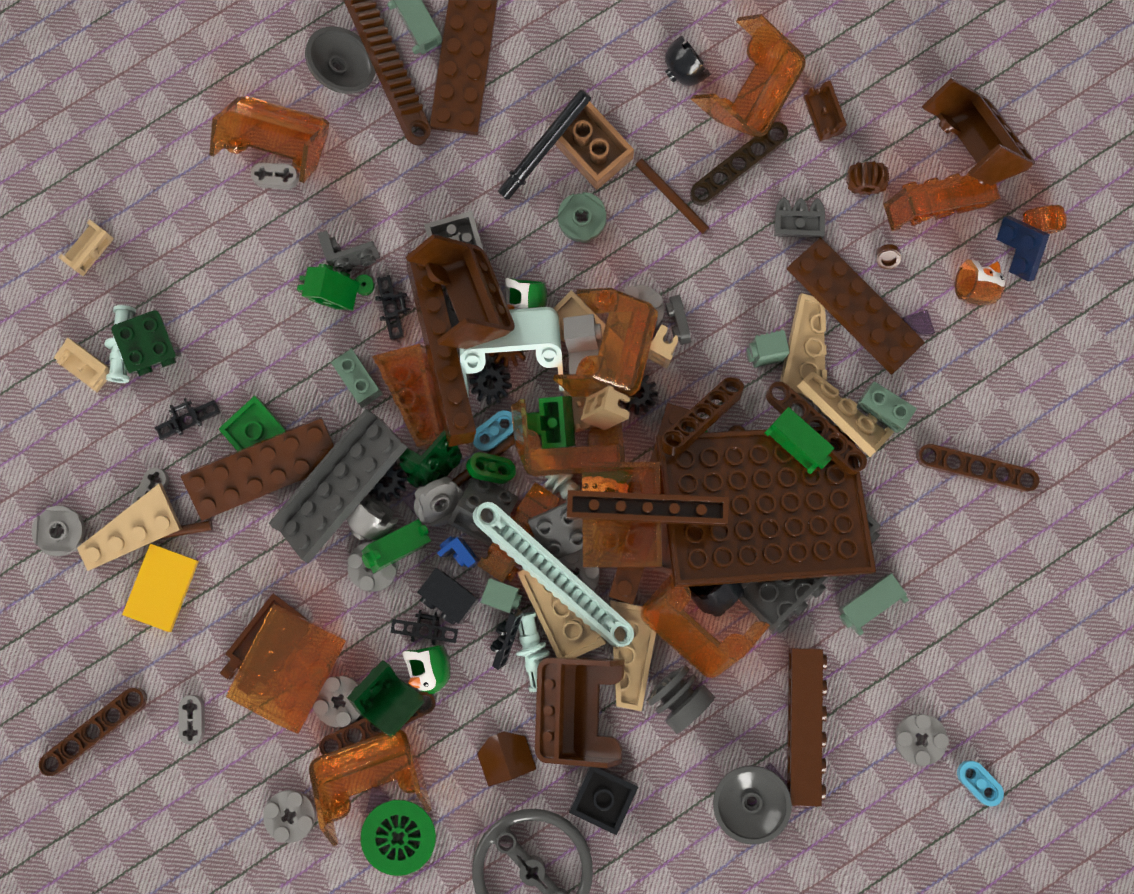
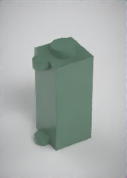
(418, 24)
(871, 602)

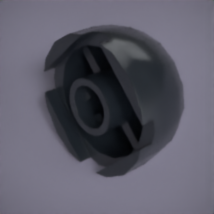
(684, 64)

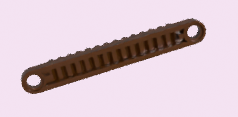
(389, 68)

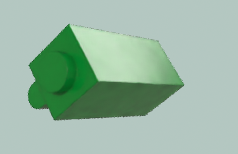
(800, 440)
(395, 546)

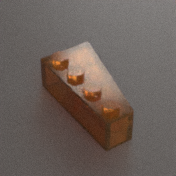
(938, 199)
(413, 391)
(534, 503)

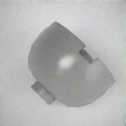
(371, 519)

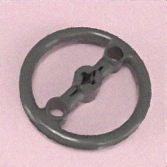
(502, 827)

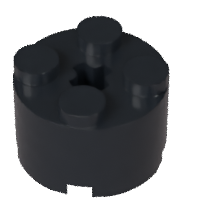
(716, 598)

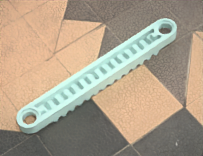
(553, 574)

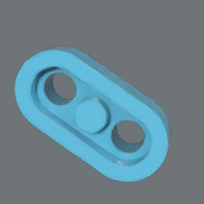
(494, 431)
(979, 782)

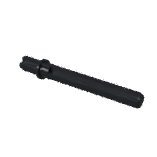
(545, 143)

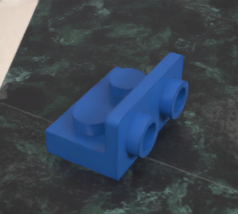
(463, 553)

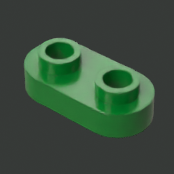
(489, 468)

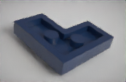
(1029, 246)

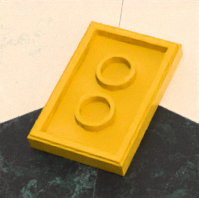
(160, 588)

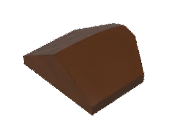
(505, 757)

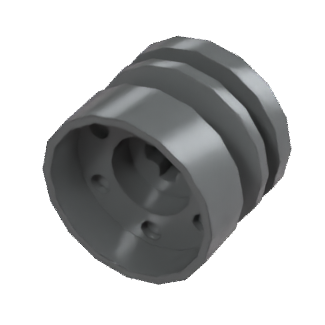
(681, 699)

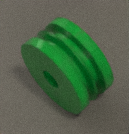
(365, 290)

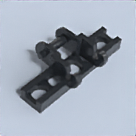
(395, 314)
(193, 412)
(417, 625)
(504, 642)

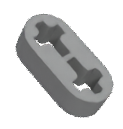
(274, 170)
(146, 483)
(185, 719)

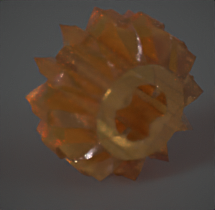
(1046, 218)

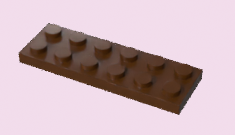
(463, 66)
(856, 305)
(258, 469)

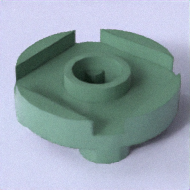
(580, 203)

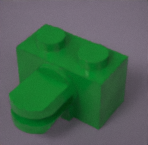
(329, 287)
(553, 422)

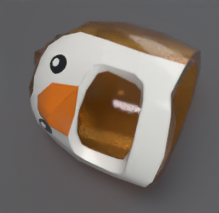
(979, 284)

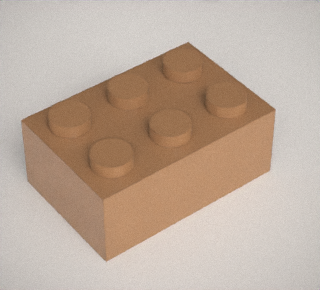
(595, 147)

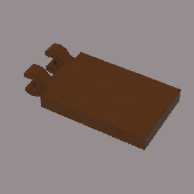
(243, 643)

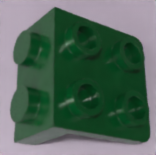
(145, 343)
(433, 464)
(385, 699)

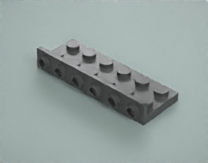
(338, 485)
(781, 599)

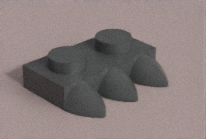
(799, 221)

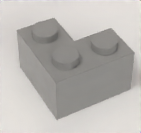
(457, 227)
(581, 338)

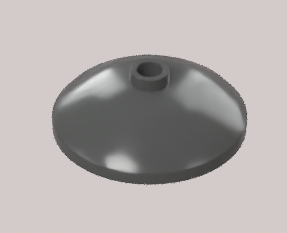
(343, 50)
(757, 821)

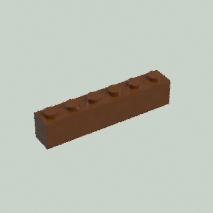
(647, 508)
(805, 726)

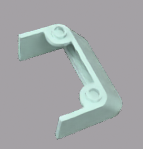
(533, 330)

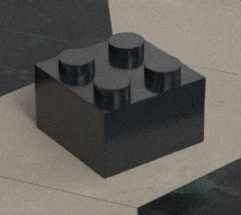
(447, 596)
(603, 799)

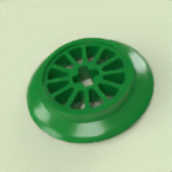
(381, 860)

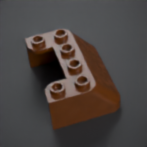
(570, 712)

